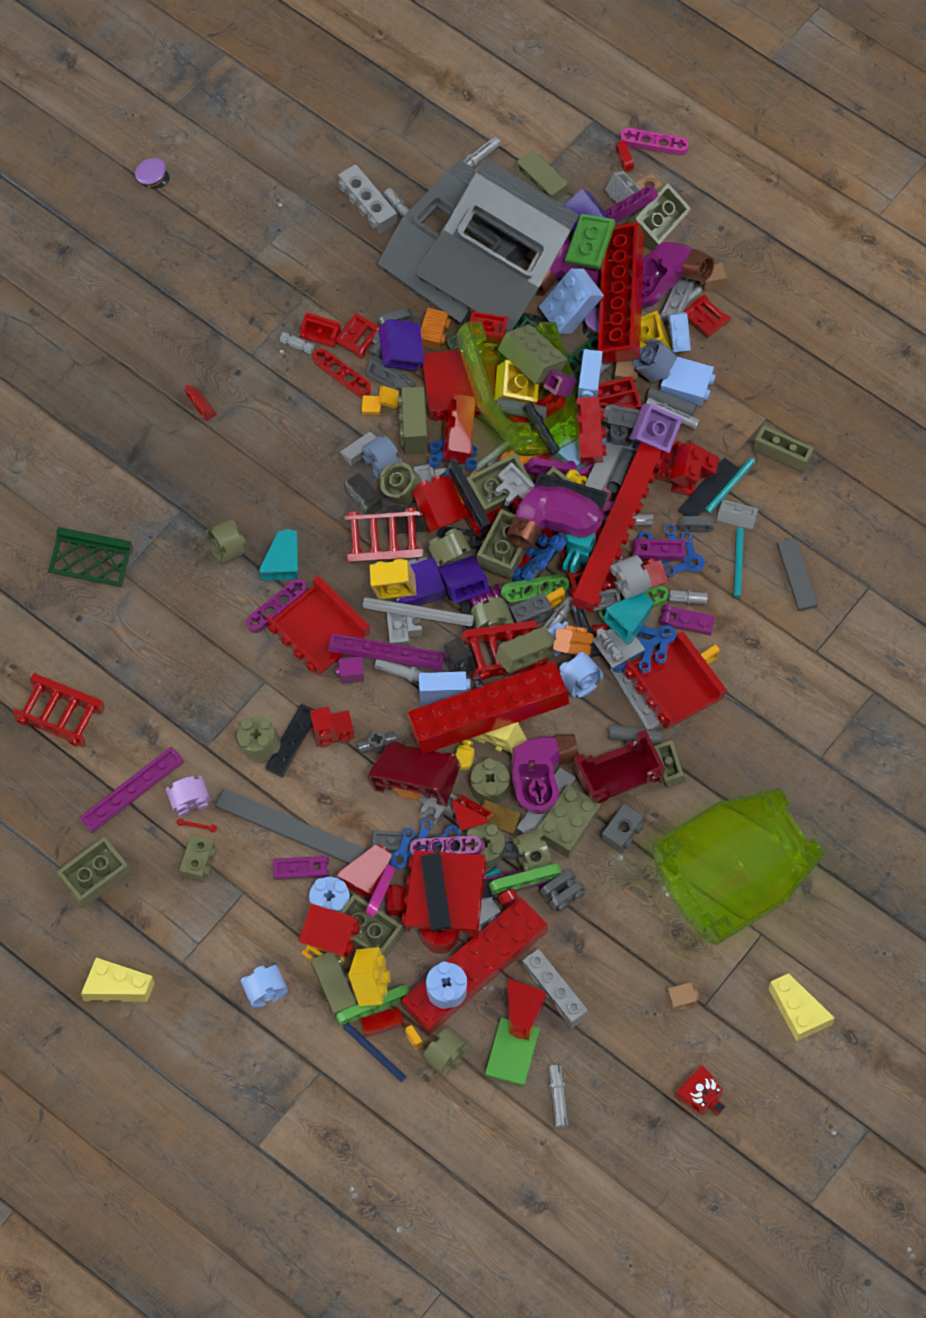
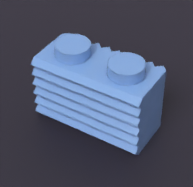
(679, 331)

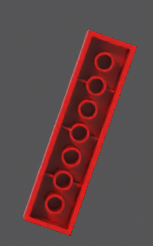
(622, 293)
(488, 708)
(481, 960)

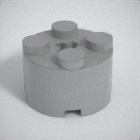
(630, 577)

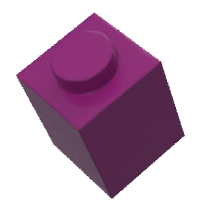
(559, 383)
(350, 670)

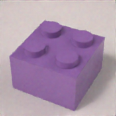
(656, 427)

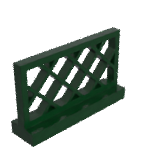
(90, 541)

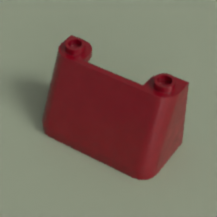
(619, 769)
(410, 770)

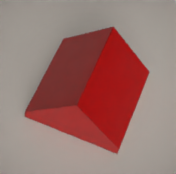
(493, 325)
(470, 813)

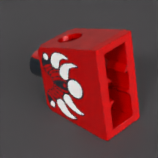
(701, 1093)

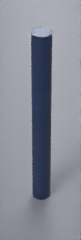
(375, 1052)

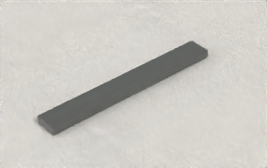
(289, 827)
(393, 839)

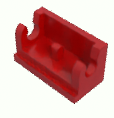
(320, 330)
(665, 469)

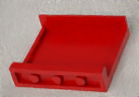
(443, 378)
(310, 621)
(679, 685)
(464, 888)

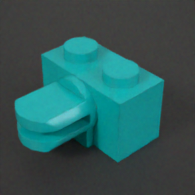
(578, 551)

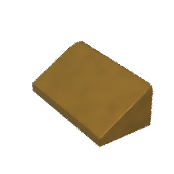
(505, 818)

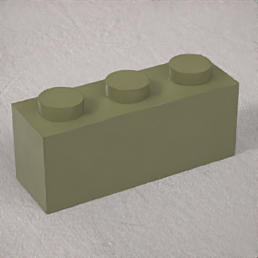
(542, 176)
(783, 448)
(526, 649)
(334, 982)

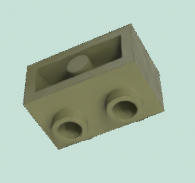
(673, 769)
(197, 859)

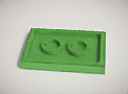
(590, 241)
(511, 1056)

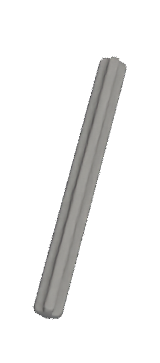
(418, 611)

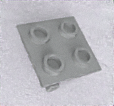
(614, 648)

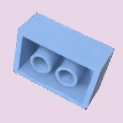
(571, 300)

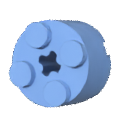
(580, 675)
(329, 888)
(445, 974)
(264, 986)

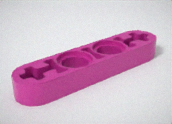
(655, 138)
(380, 890)

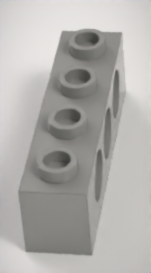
(355, 177)
(557, 990)

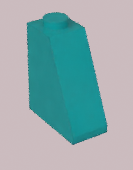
(282, 558)
(629, 616)

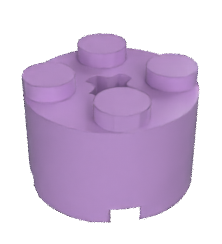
(188, 795)

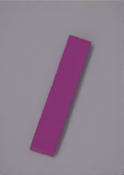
(386, 651)
(131, 790)

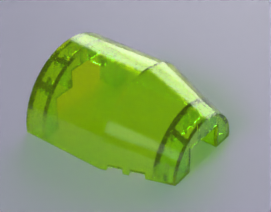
(481, 368)
(735, 863)

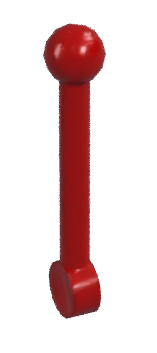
(212, 828)

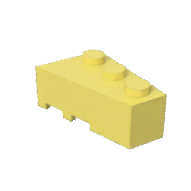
(503, 738)
(115, 982)
(799, 1008)

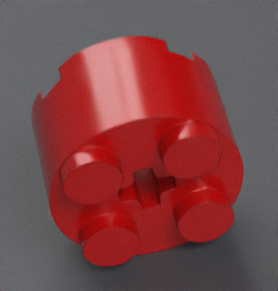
(439, 942)

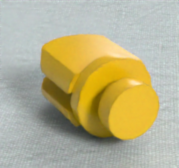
(465, 754)

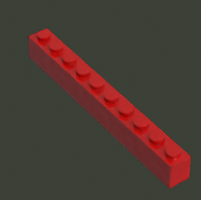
(616, 528)

